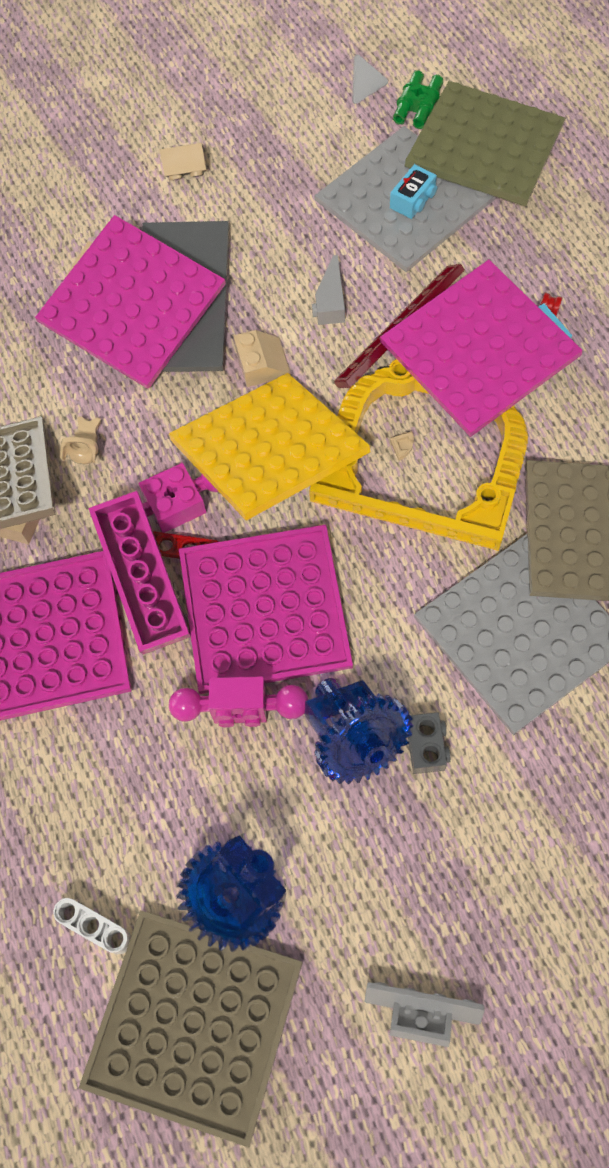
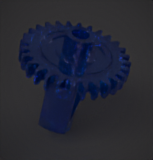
(360, 738)
(243, 878)

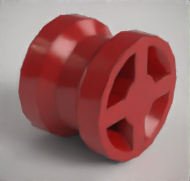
(552, 303)

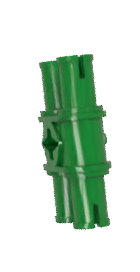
(418, 99)

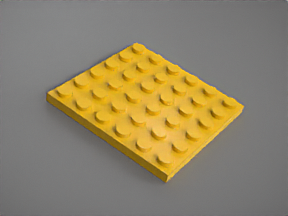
(268, 445)

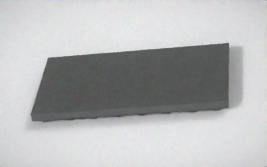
(207, 245)

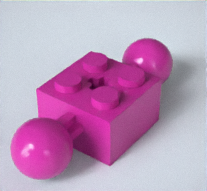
(174, 497)
(237, 701)

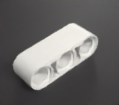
(80, 921)

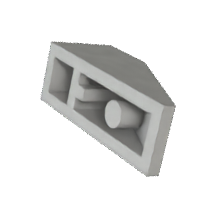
(329, 296)

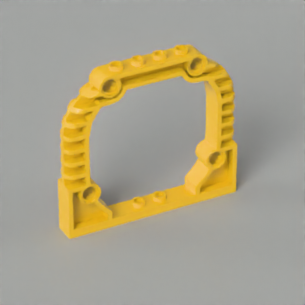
(478, 523)

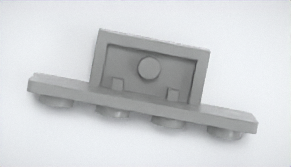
(423, 1015)

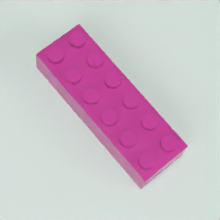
(139, 573)

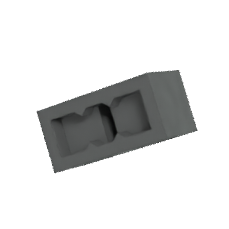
(422, 743)

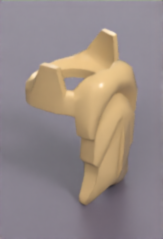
(83, 446)

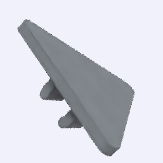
(365, 79)

